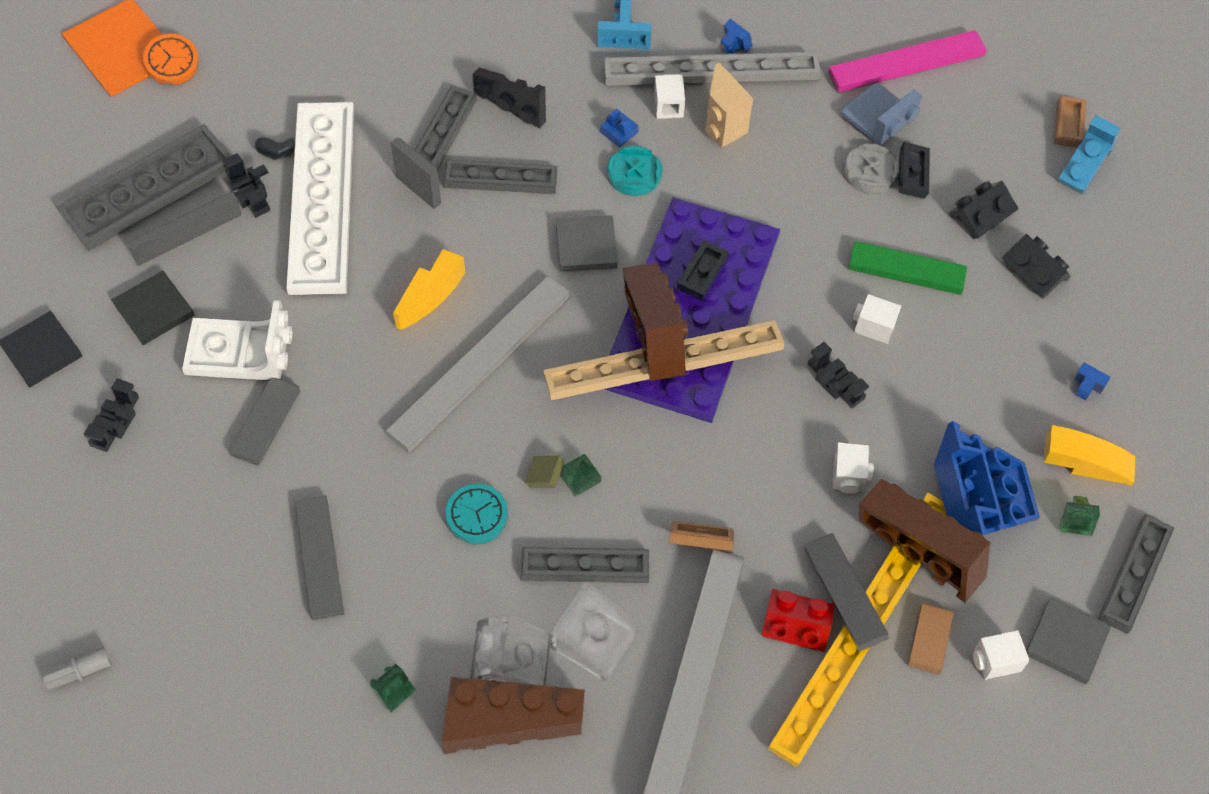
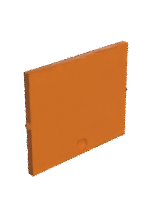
(114, 45)

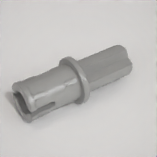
(76, 669)

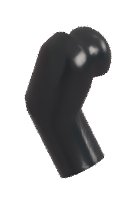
(274, 149)

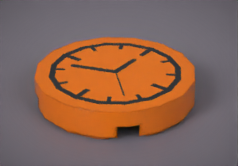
(170, 59)

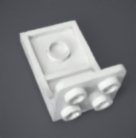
(239, 347)

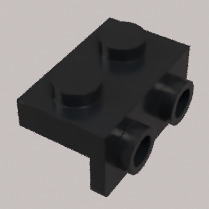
(985, 208)
(1035, 265)

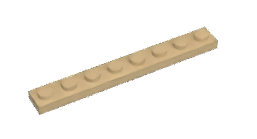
(631, 368)

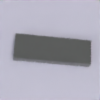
(264, 421)

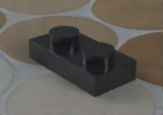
(914, 170)
(703, 270)

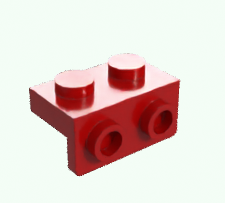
(798, 620)

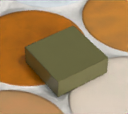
(544, 471)

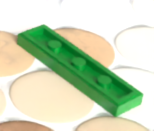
(907, 267)

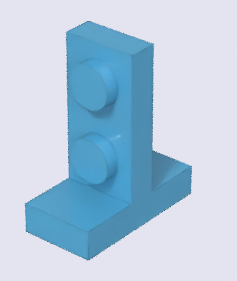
(623, 32)
(1090, 154)

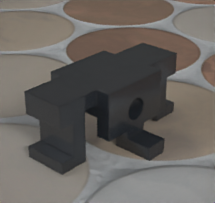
(247, 186)
(836, 378)
(114, 416)

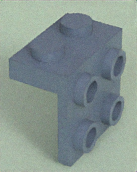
(881, 113)

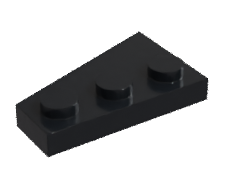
(512, 96)

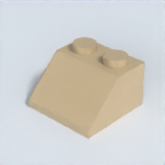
(728, 108)

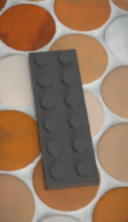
(145, 187)

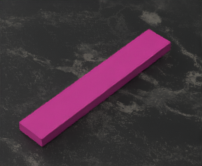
(907, 61)

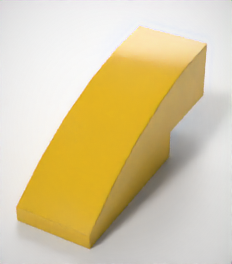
(429, 289)
(1088, 455)

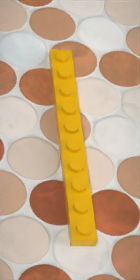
(843, 658)

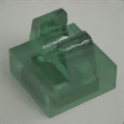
(580, 475)
(1080, 517)
(392, 687)

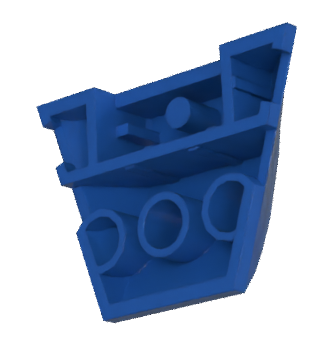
(983, 485)

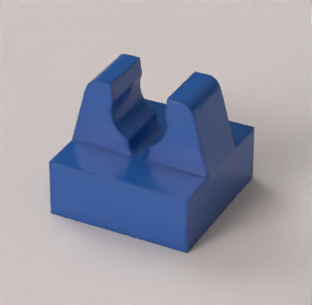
(735, 38)
(618, 128)
(1090, 380)

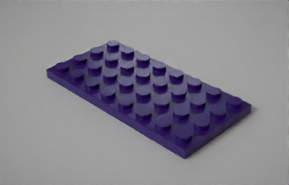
(724, 307)

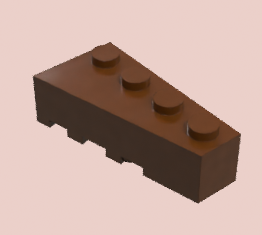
(656, 320)
(927, 537)
(507, 712)

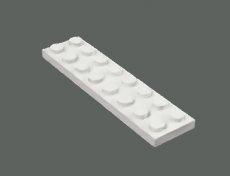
(321, 199)

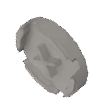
(871, 168)

